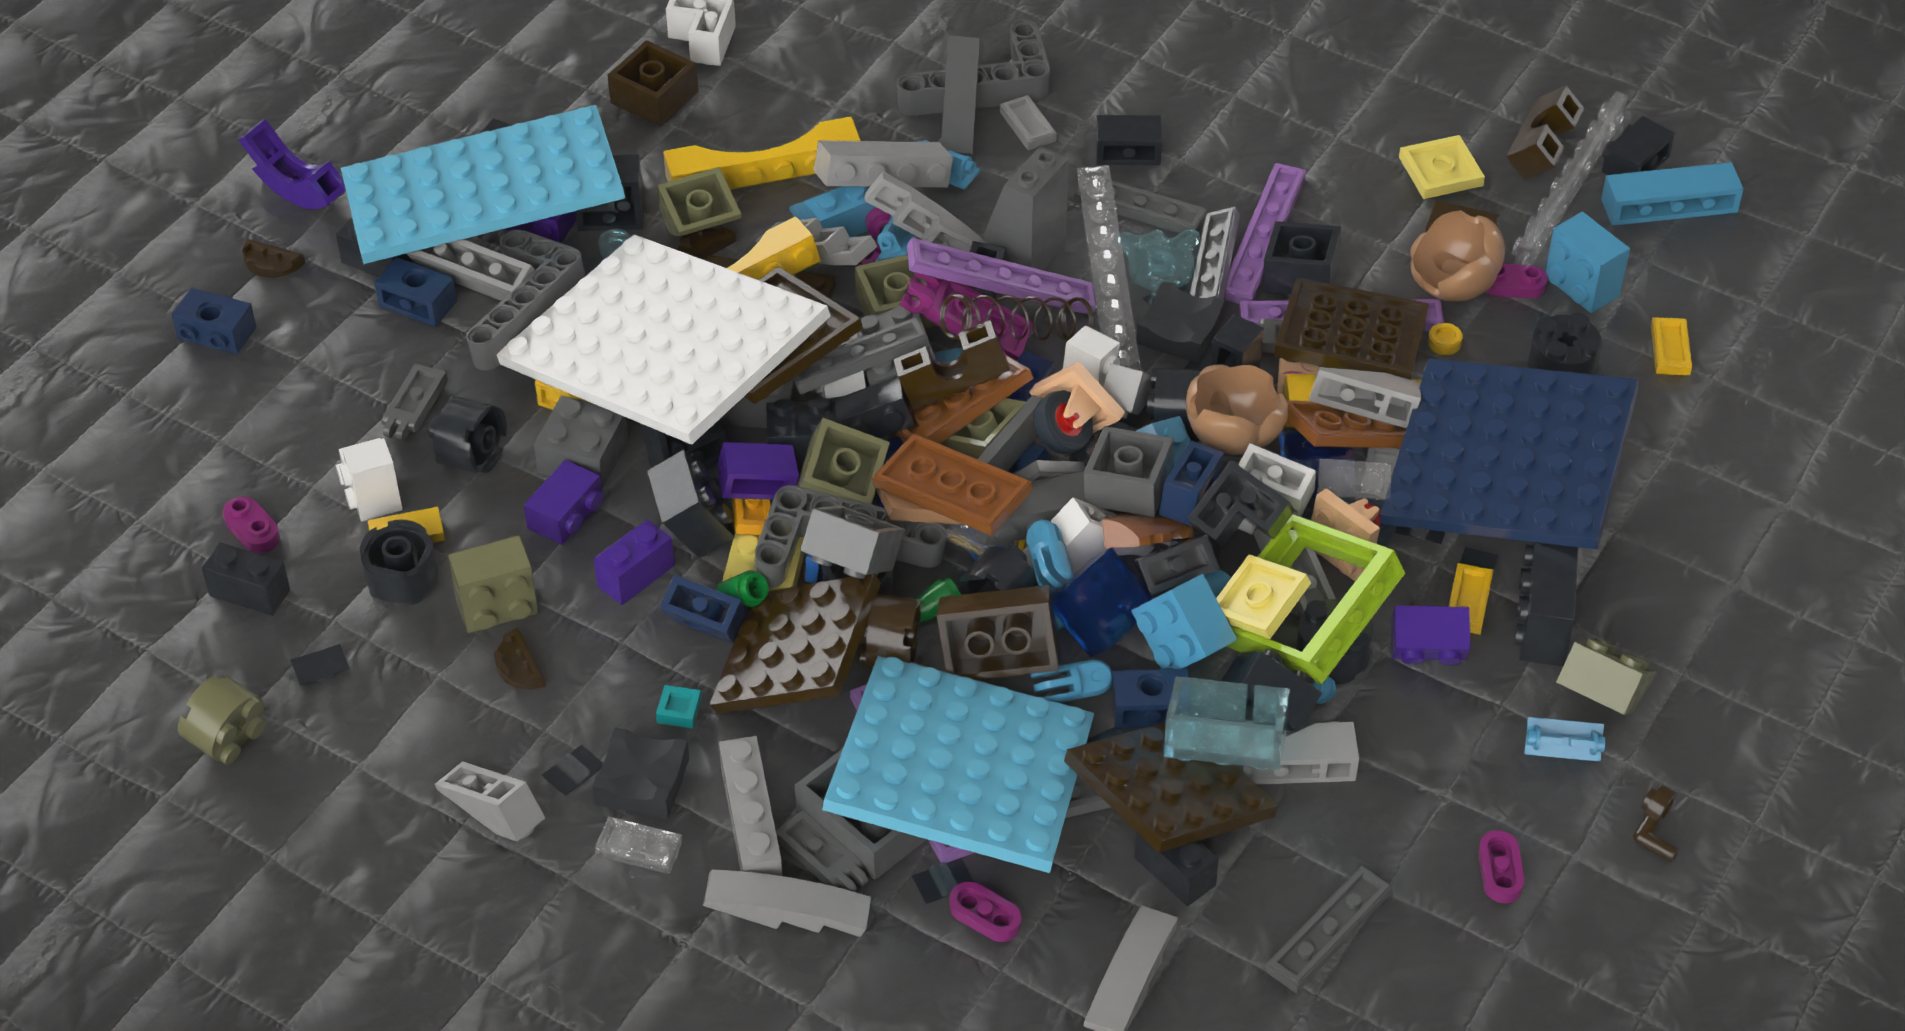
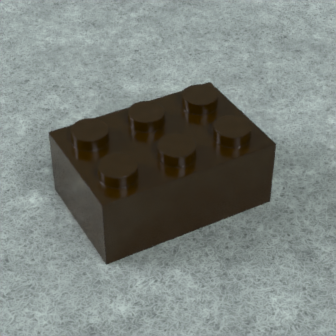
(999, 633)

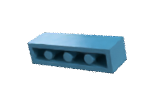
(1672, 193)

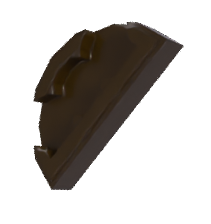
(706, 242)
(270, 260)
(516, 662)

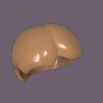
(1458, 257)
(1235, 408)

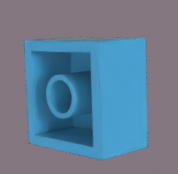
(1587, 262)
(1184, 624)

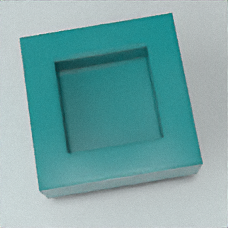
(678, 706)

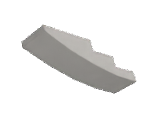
(919, 213)
(835, 244)
(790, 900)
(1131, 971)

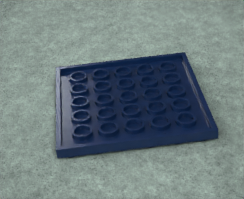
(1511, 453)

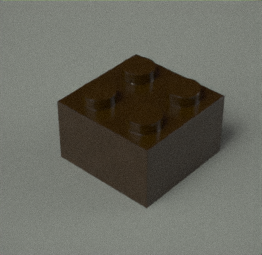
(653, 83)

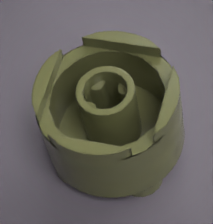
(222, 718)

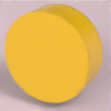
(1445, 339)

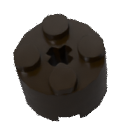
(891, 629)

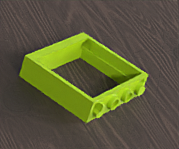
(1353, 612)

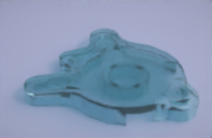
(1159, 259)

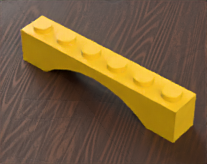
(759, 167)
(783, 246)

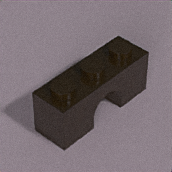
(1537, 143)
(930, 380)

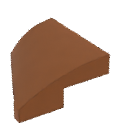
(1142, 530)

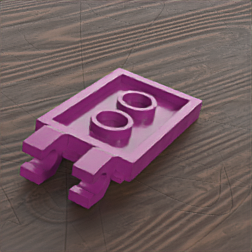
(937, 290)

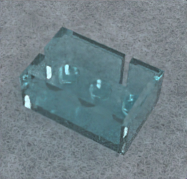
(1211, 725)

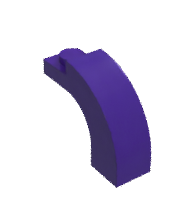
(288, 175)

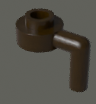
(1657, 806)

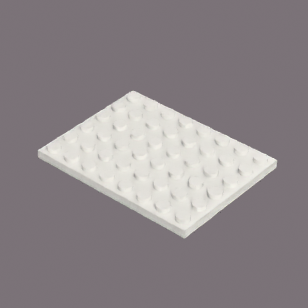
(663, 337)

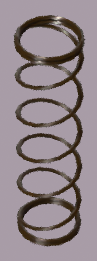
(1064, 309)

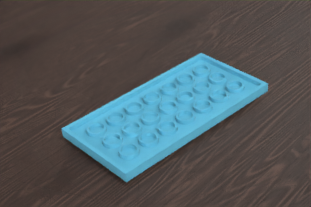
(481, 183)

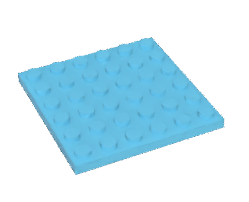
(959, 763)

